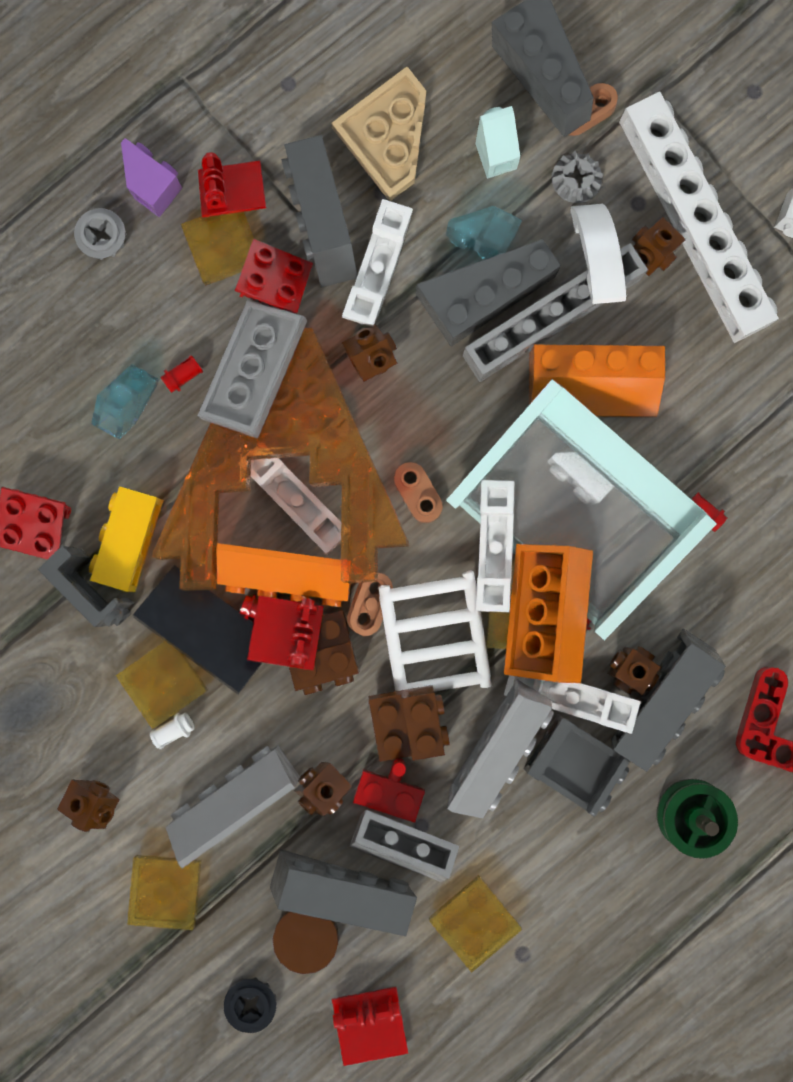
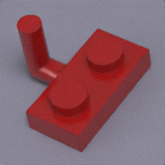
(389, 793)

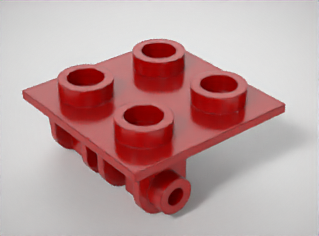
(230, 187)
(273, 277)
(31, 523)
(286, 632)
(369, 1026)

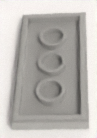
(252, 368)

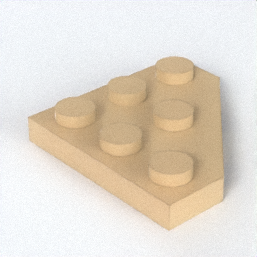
(386, 132)

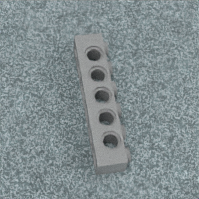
(542, 320)

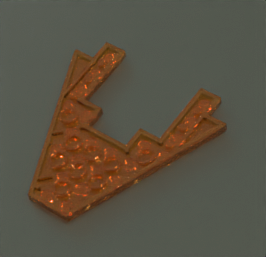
(304, 420)

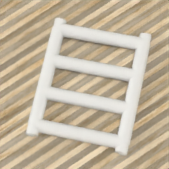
(476, 645)

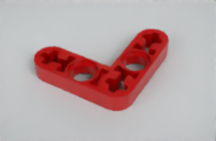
(764, 730)

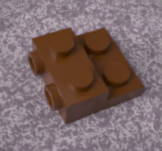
(333, 659)
(408, 724)

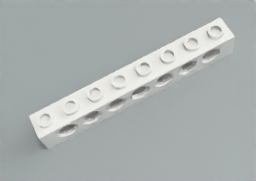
(680, 207)

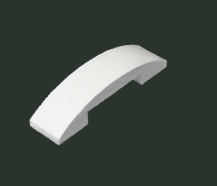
(601, 253)
(378, 263)
(298, 502)
(495, 546)
(586, 702)

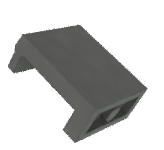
(63, 575)
(577, 765)

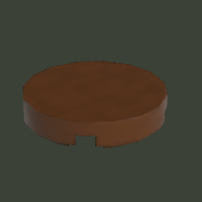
(305, 942)

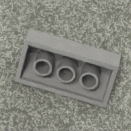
(499, 751)
(230, 805)

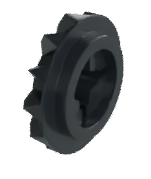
(252, 1020)

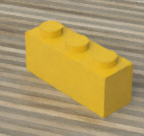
(125, 539)

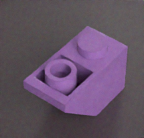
(147, 180)

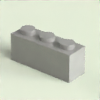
(404, 846)

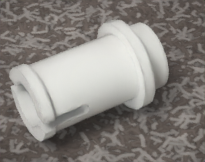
(172, 730)

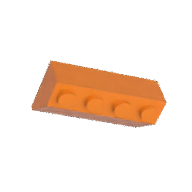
(602, 377)
(281, 572)
(548, 613)

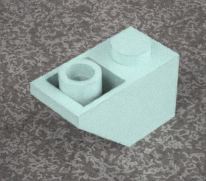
(498, 141)

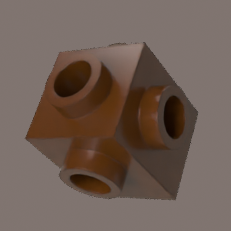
(657, 245)
(370, 352)
(622, 670)
(329, 782)
(88, 804)

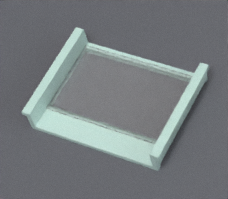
(590, 493)

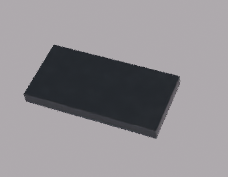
(201, 629)

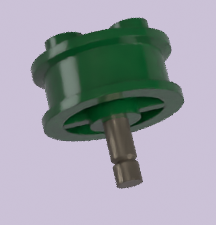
(697, 818)

